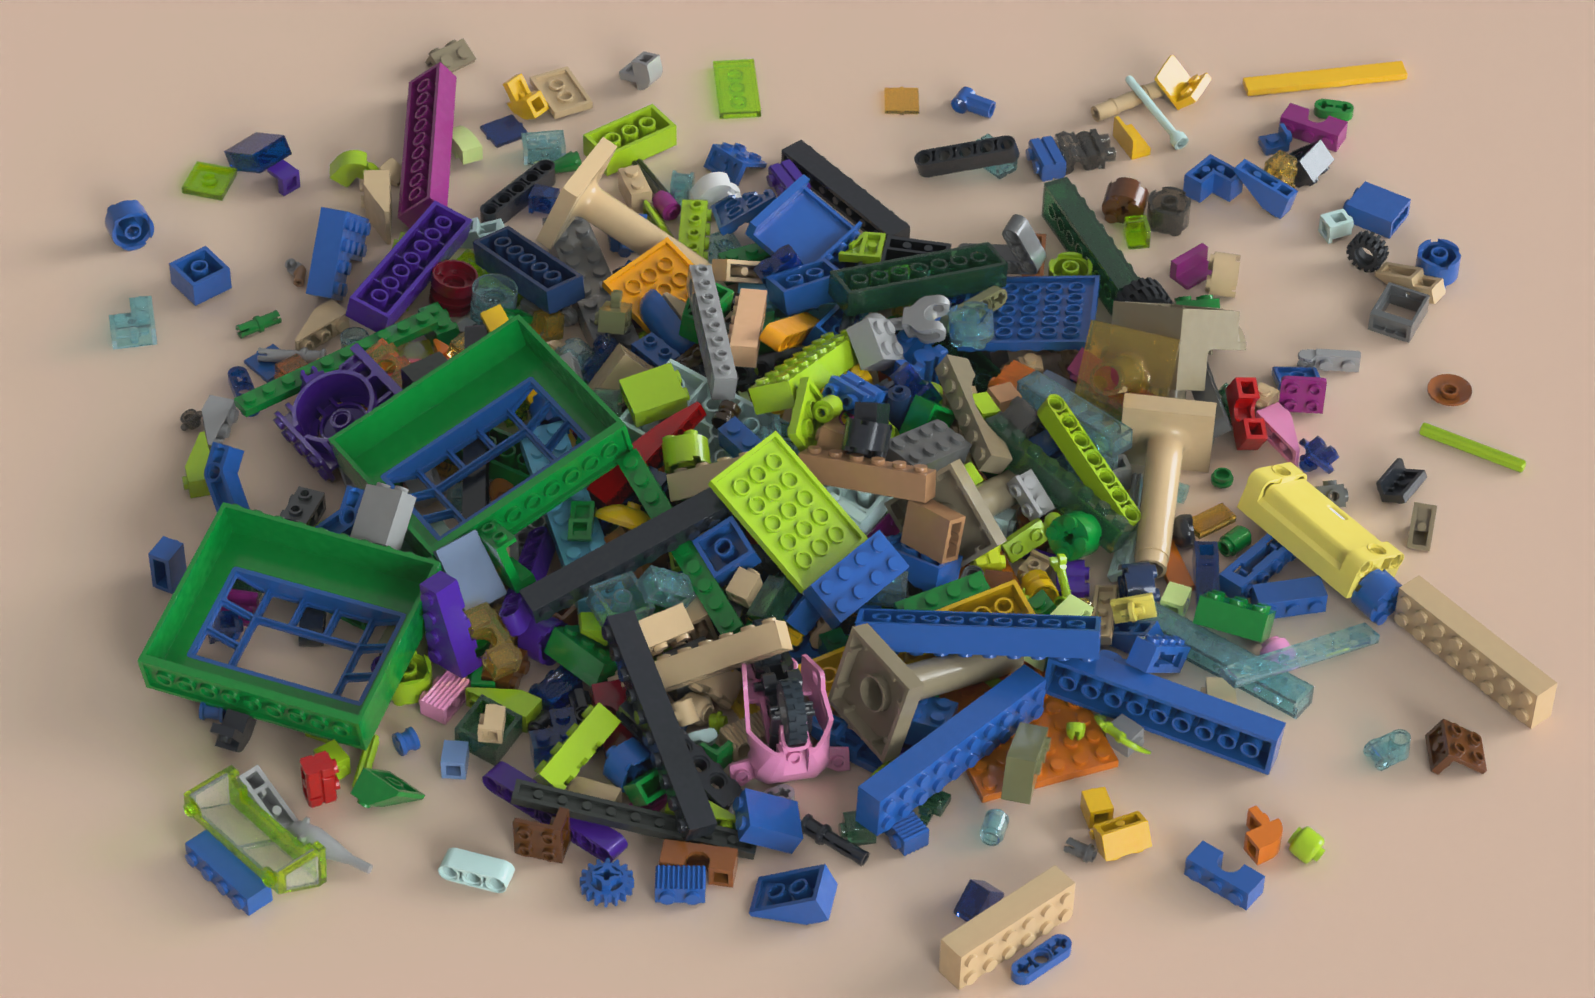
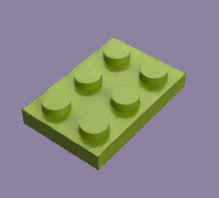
(803, 423)

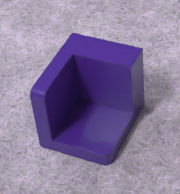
(287, 177)

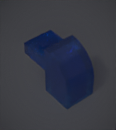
(908, 377)

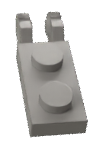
(1330, 359)

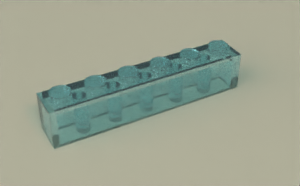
(1105, 431)

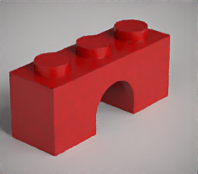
(1241, 397)

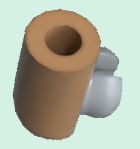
(297, 270)

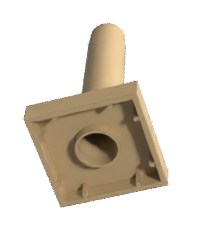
(587, 200)
(1165, 439)

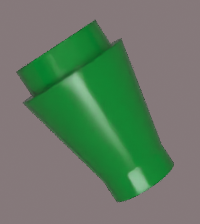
(567, 163)

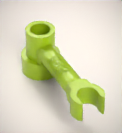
(1059, 566)

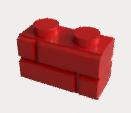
(319, 779)

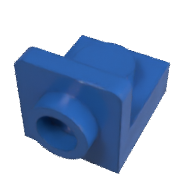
(1274, 142)

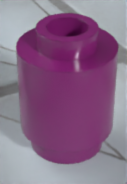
(666, 205)

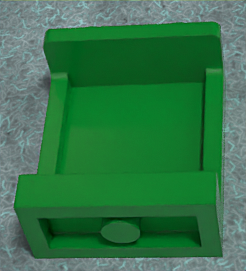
(511, 572)

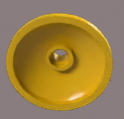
(623, 515)

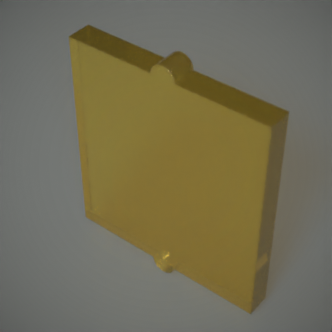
(901, 100)

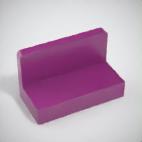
(1190, 267)

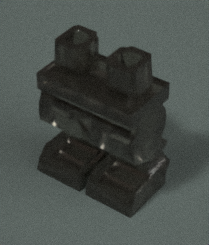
(1085, 147)

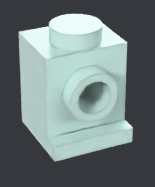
(1335, 225)

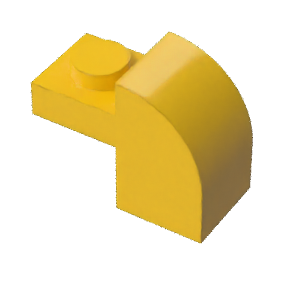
(522, 101)

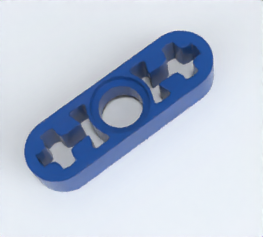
(1046, 950)

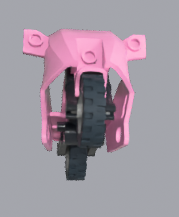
(787, 722)

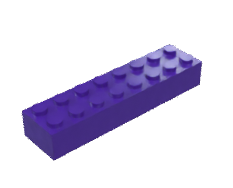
(408, 267)

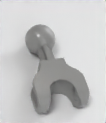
(920, 318)

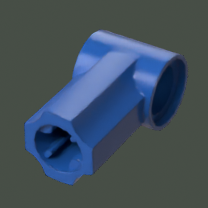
(967, 100)

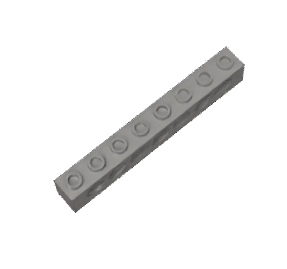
(711, 332)

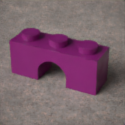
(1330, 131)

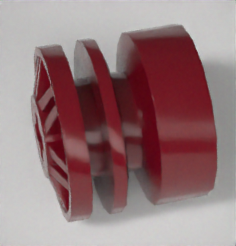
(453, 286)

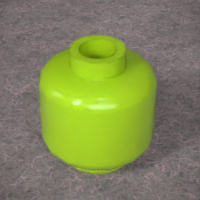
(1306, 844)

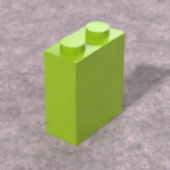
(654, 394)

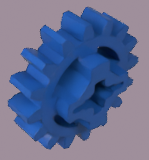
(606, 882)

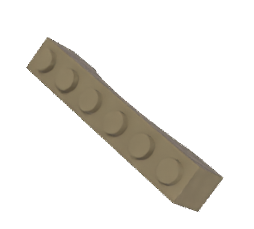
(987, 447)

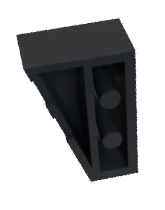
(901, 247)

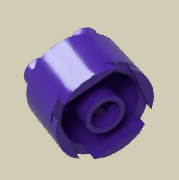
(536, 639)

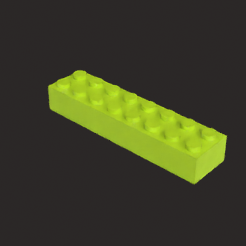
(821, 360)

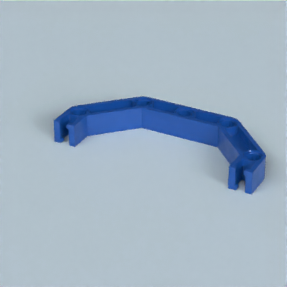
(225, 486)

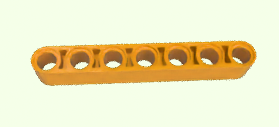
(788, 331)

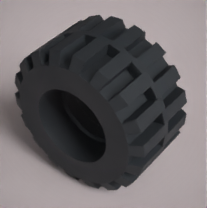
(1144, 291)

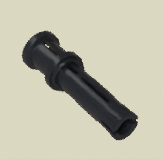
(824, 835)

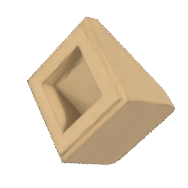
(395, 170)

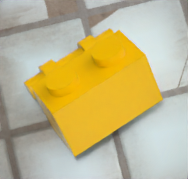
(1121, 836)

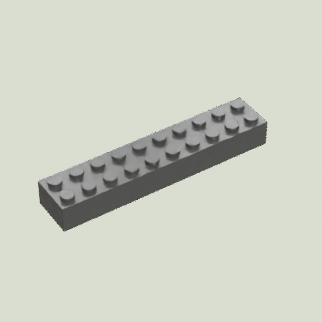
(582, 253)

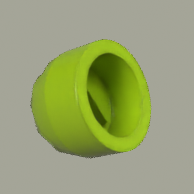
(1075, 729)

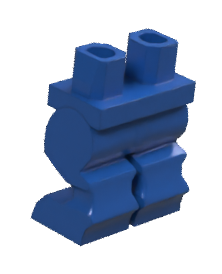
(925, 361)
(852, 389)

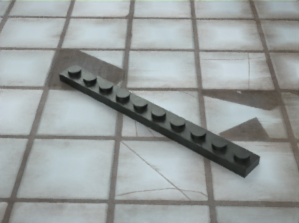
(619, 815)

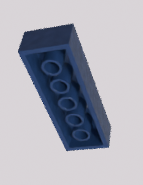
(534, 270)

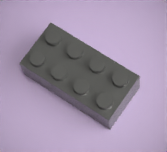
(930, 445)

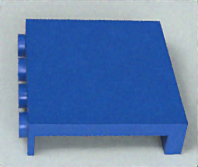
(804, 223)

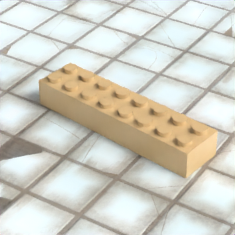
(1475, 652)

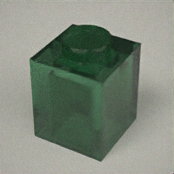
(854, 831)

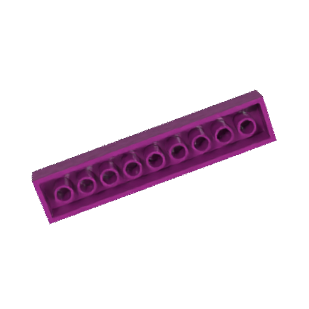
(427, 143)

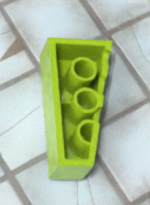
(577, 748)

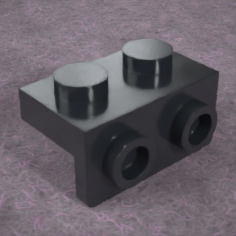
(1399, 483)

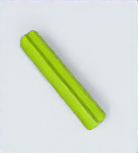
(367, 757)

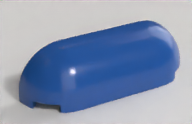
(662, 321)

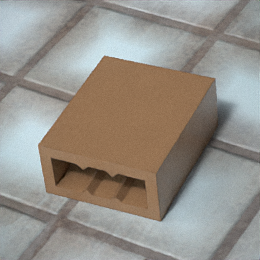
(933, 530)

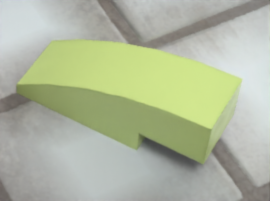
(466, 145)

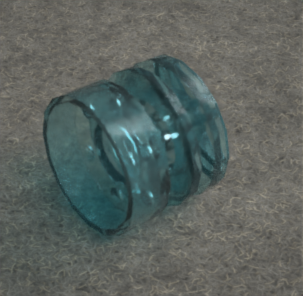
(491, 291)

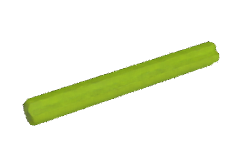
(1472, 447)

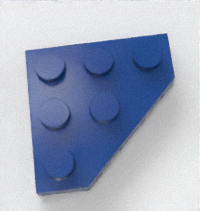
(734, 211)

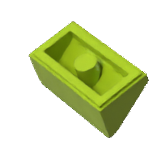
(654, 217)

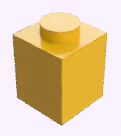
(1096, 806)

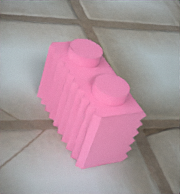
(444, 697)

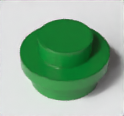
(1222, 478)

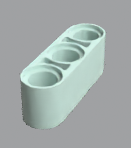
(476, 870)

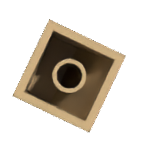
(619, 365)

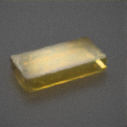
(1212, 520)

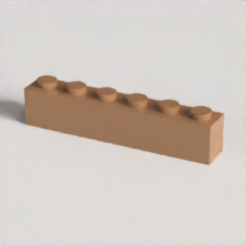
(870, 474)

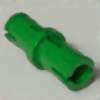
(258, 324)

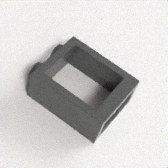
(1393, 325)

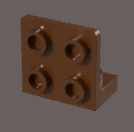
(1452, 743)
(542, 839)

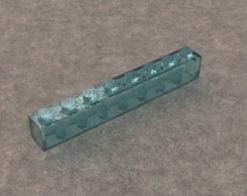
(1213, 652)

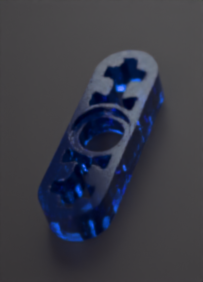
(236, 386)

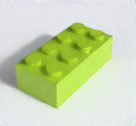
(636, 135)

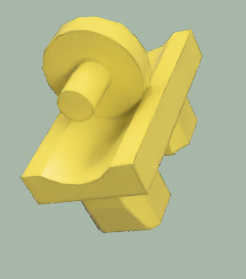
(1133, 608)

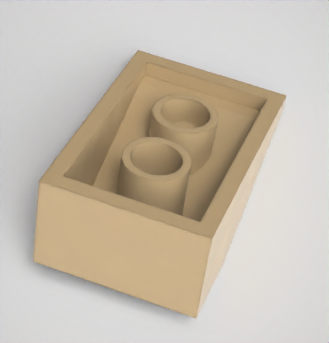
(378, 201)

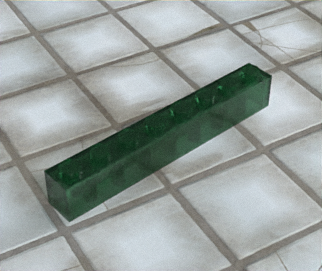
(1061, 486)

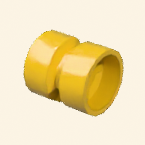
(1037, 580)

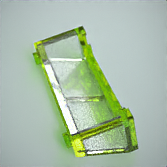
(255, 835)

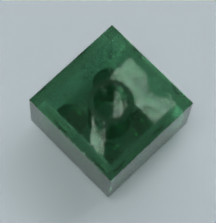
(468, 731)

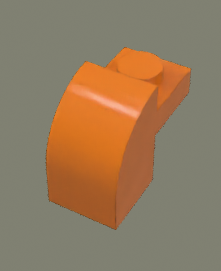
(1264, 836)

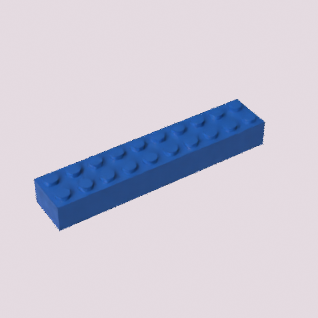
(986, 633)
(1168, 710)
(950, 750)

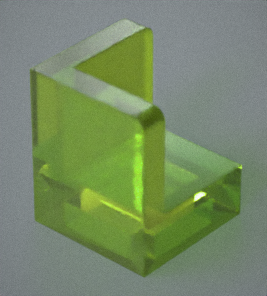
(1137, 232)

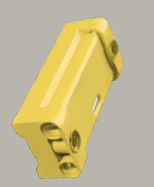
(1315, 528)

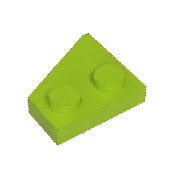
(866, 248)

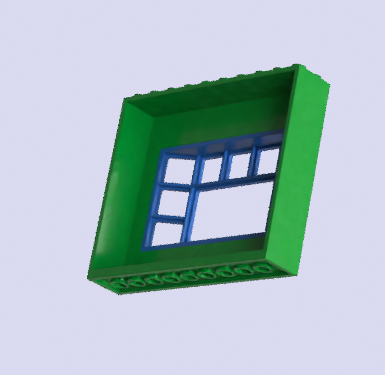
(462, 404)
(304, 568)

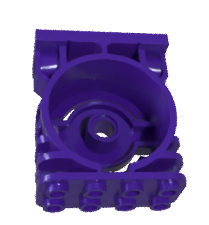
(354, 384)

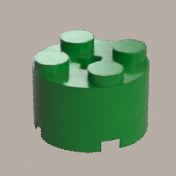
(1074, 535)

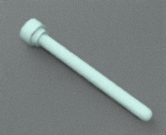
(1177, 138)

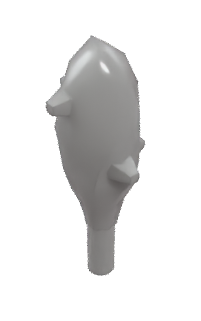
(335, 851)

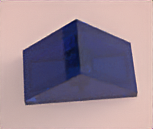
(977, 898)

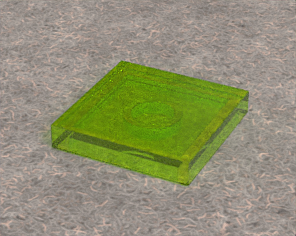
(209, 180)

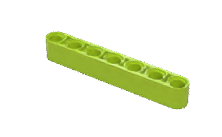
(1085, 457)

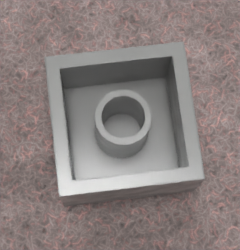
(875, 344)

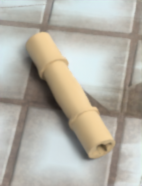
(1124, 102)

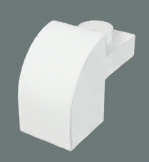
(714, 188)

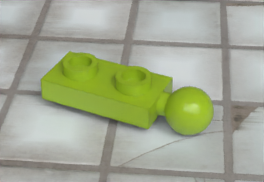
(1027, 538)

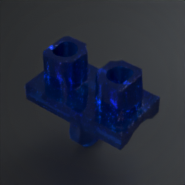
(1317, 455)

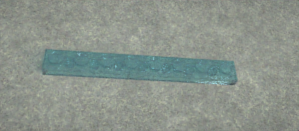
(1299, 655)

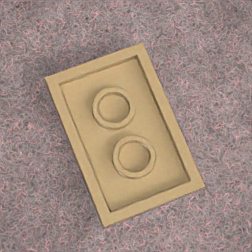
(562, 92)

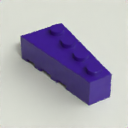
(448, 626)

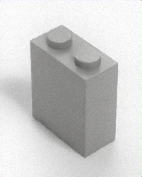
(383, 515)

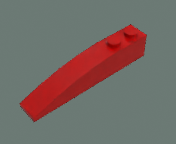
(614, 486)

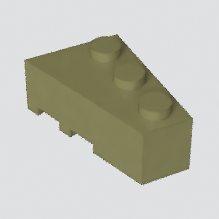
(1025, 762)

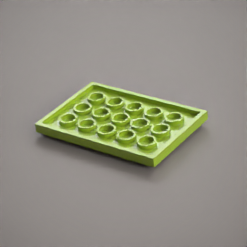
(787, 511)

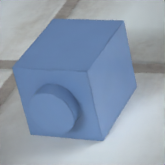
(455, 759)

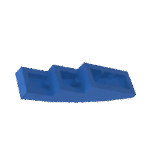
(842, 736)

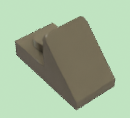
(1421, 526)

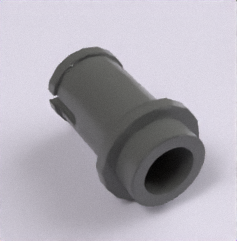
(1081, 850)

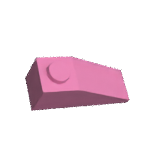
(1281, 431)

